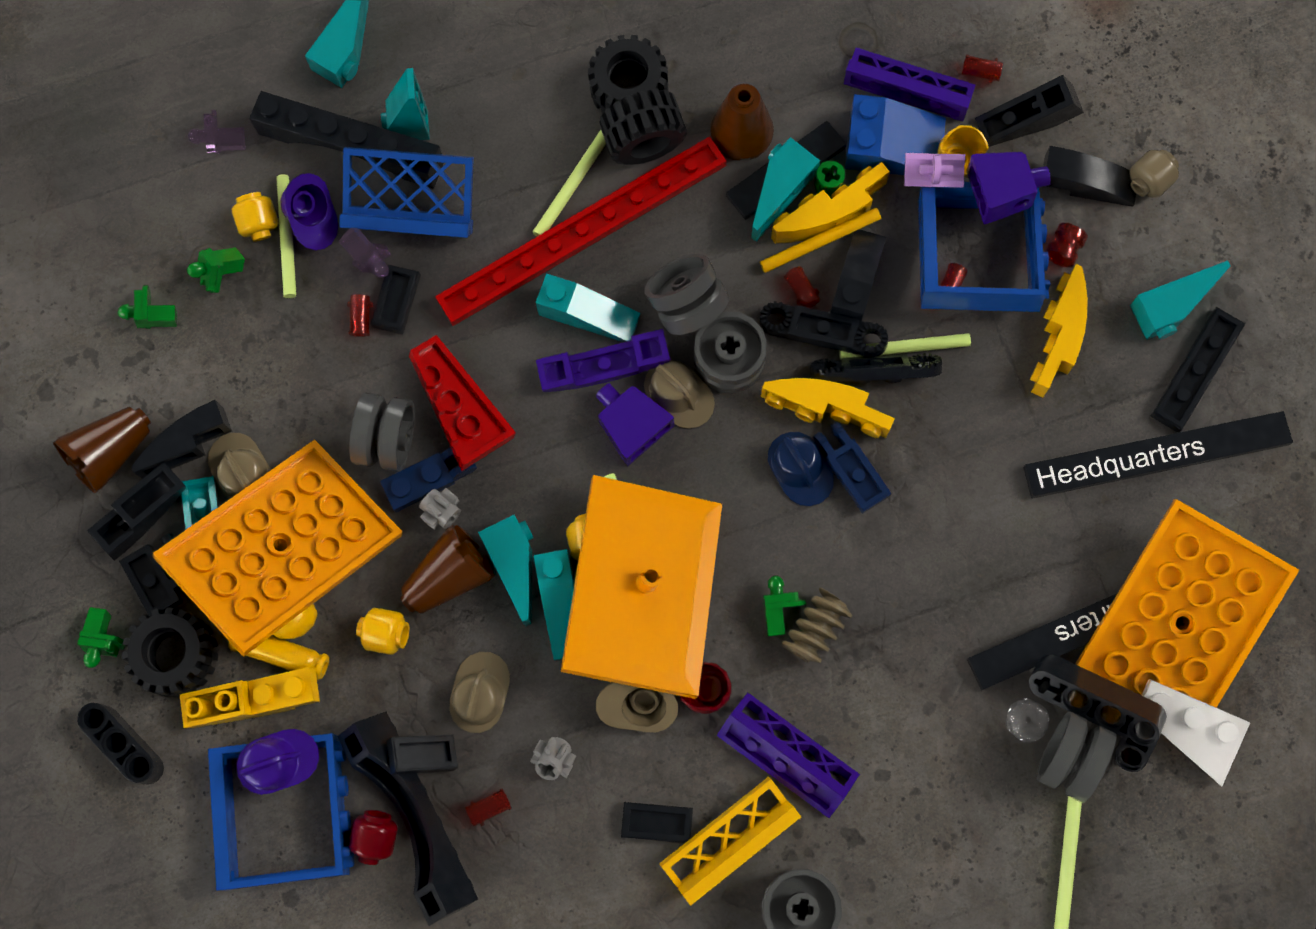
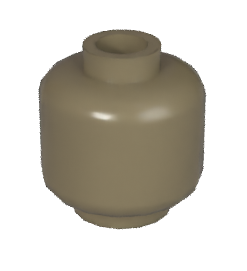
(1154, 173)

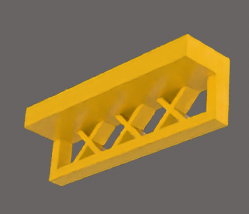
(738, 850)

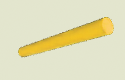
(820, 240)

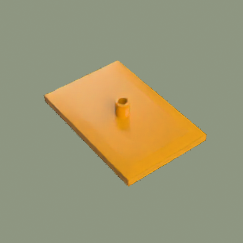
(277, 546)
(1211, 580)
(618, 620)

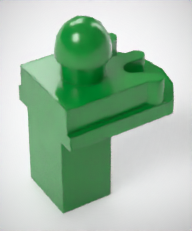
(214, 264)
(148, 315)
(773, 605)
(94, 638)

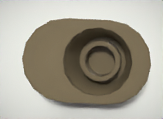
(680, 393)
(236, 463)
(479, 692)
(636, 708)

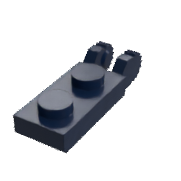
(853, 469)
(419, 479)

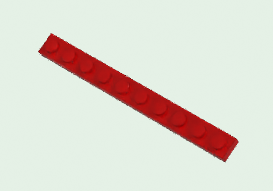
(581, 231)

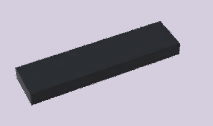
(821, 142)
(1197, 370)

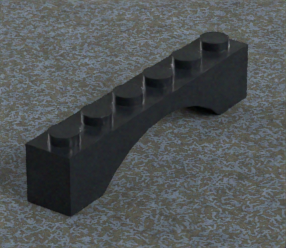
(305, 124)
(440, 878)

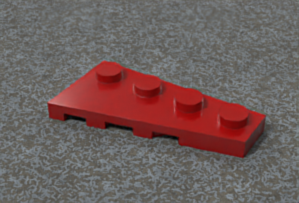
(461, 407)

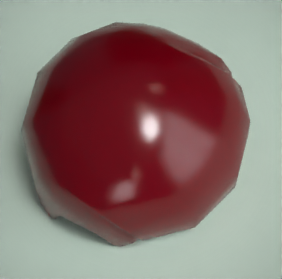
(713, 690)

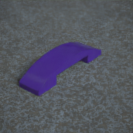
(603, 364)

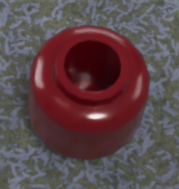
(373, 836)

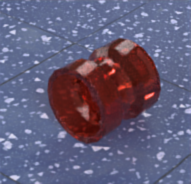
(1067, 242)

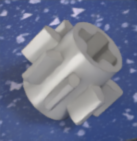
(440, 508)
(553, 758)

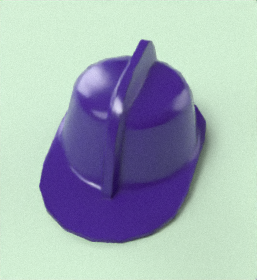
(310, 211)
(277, 761)

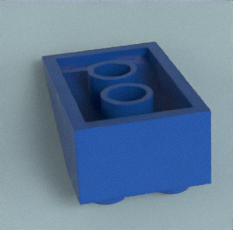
(887, 130)

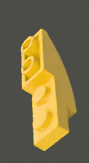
(823, 213)
(1067, 329)
(815, 397)
(249, 698)

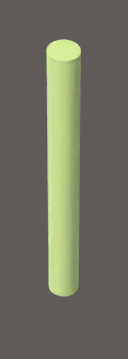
(571, 185)
(286, 243)
(920, 344)
(1068, 864)

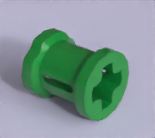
(825, 172)

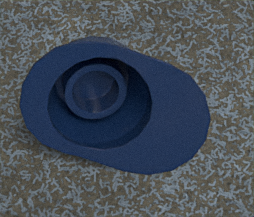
(800, 468)

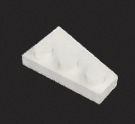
(1199, 730)

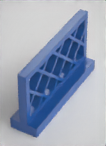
(407, 220)

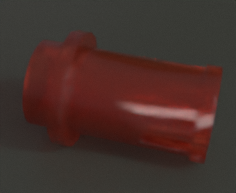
(982, 68)
(954, 275)
(802, 288)
(359, 315)
(488, 807)

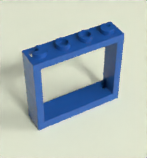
(978, 297)
(225, 828)

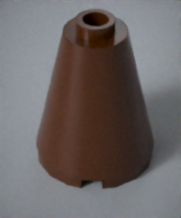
(742, 124)
(103, 446)
(446, 572)

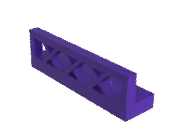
(907, 88)
(784, 758)

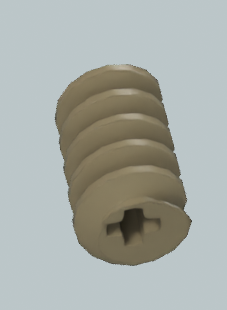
(817, 627)

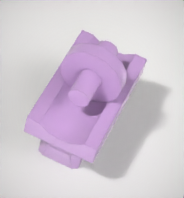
(934, 170)

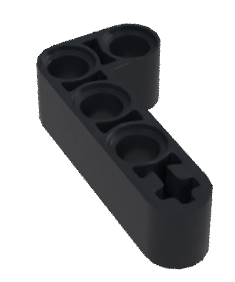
(1058, 683)

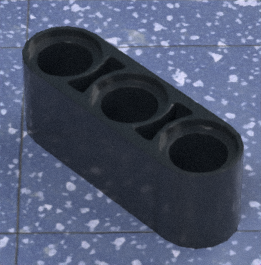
(105, 738)

